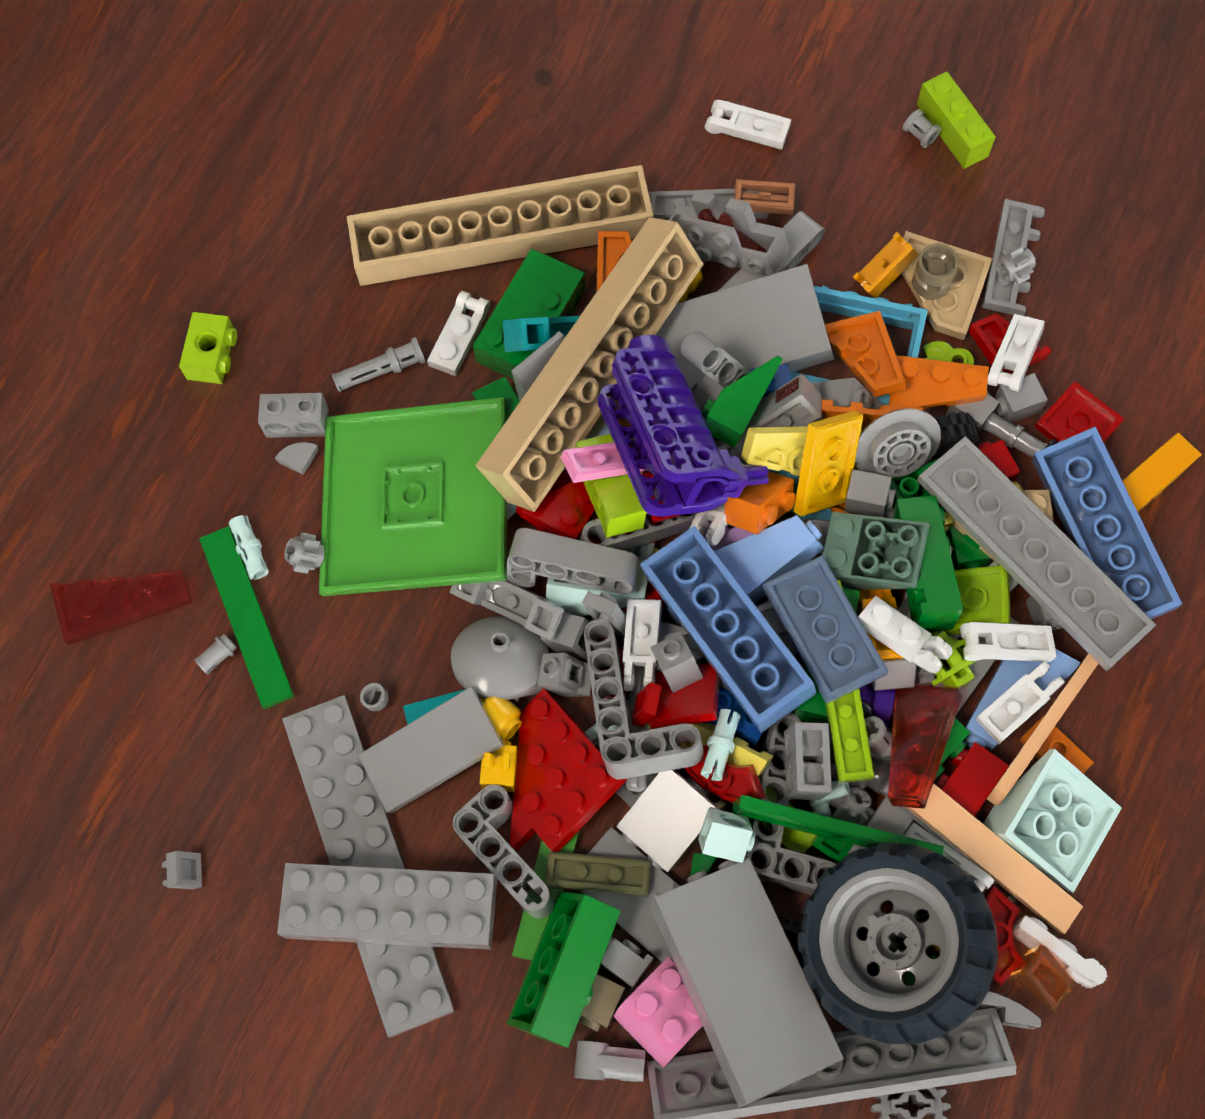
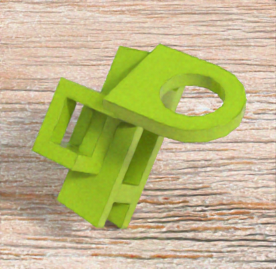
(959, 674)

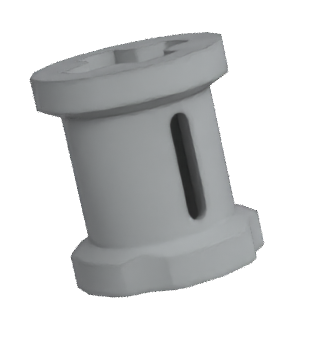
(921, 128)
(877, 733)

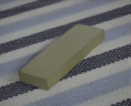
(598, 874)

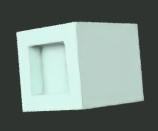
(726, 835)

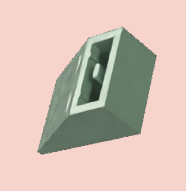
(875, 551)

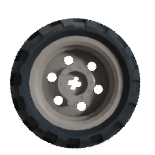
(838, 961)

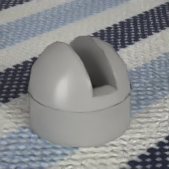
(370, 695)

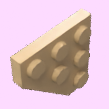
(954, 310)

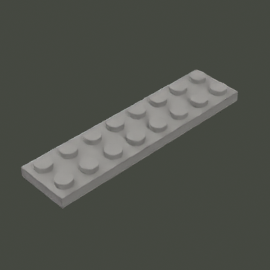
(1036, 553)

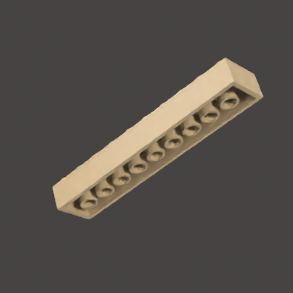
(497, 225)
(563, 398)

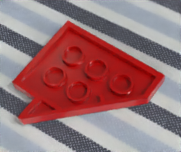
(557, 776)

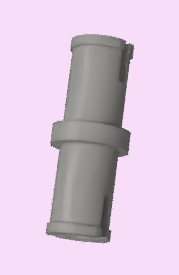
(1013, 435)

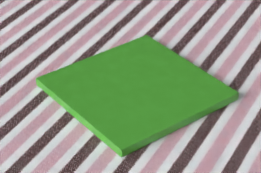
(409, 501)

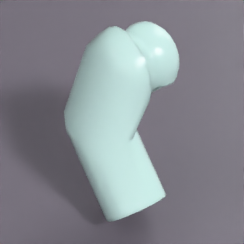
(822, 806)

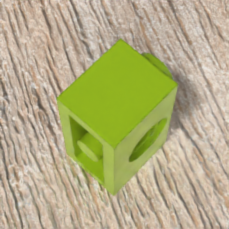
(203, 332)

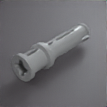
(393, 360)

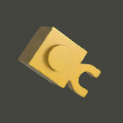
(500, 767)

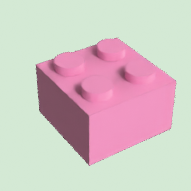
(660, 1014)

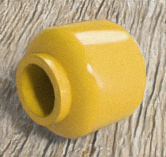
(503, 715)

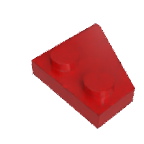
(989, 334)
(563, 511)

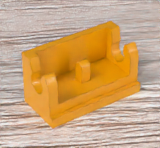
(886, 266)

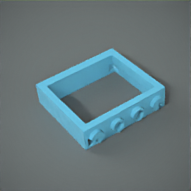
(893, 314)

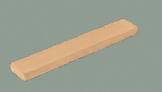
(1042, 731)
(998, 860)

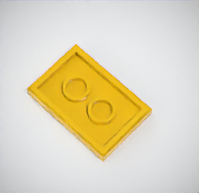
(827, 462)

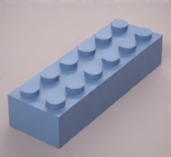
(1104, 519)
(728, 629)

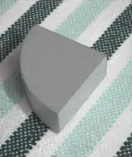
(298, 456)

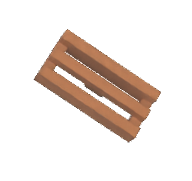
(764, 201)

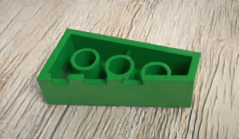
(936, 599)

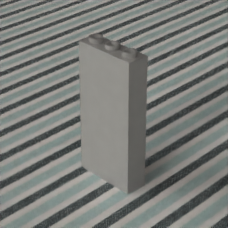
(755, 323)
(744, 981)

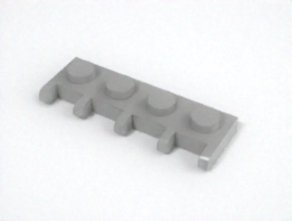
(1012, 229)

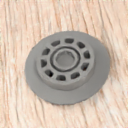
(898, 443)

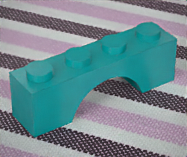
(532, 333)

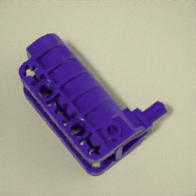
(669, 433)

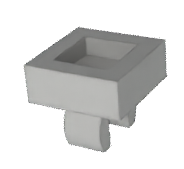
(183, 870)

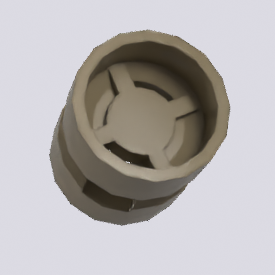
(935, 271)

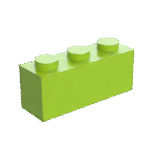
(961, 124)
(614, 498)

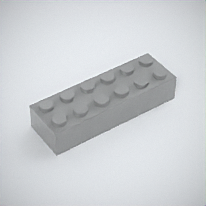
(387, 906)

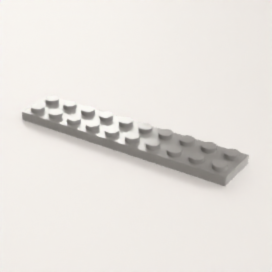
(359, 834)
(972, 1052)

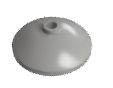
(493, 669)

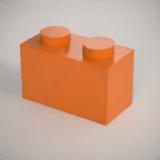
(761, 504)

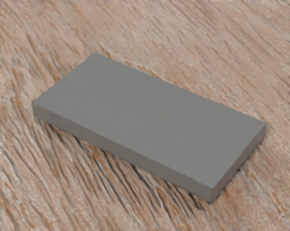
(430, 750)
(635, 914)

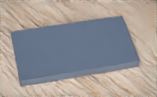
(824, 629)

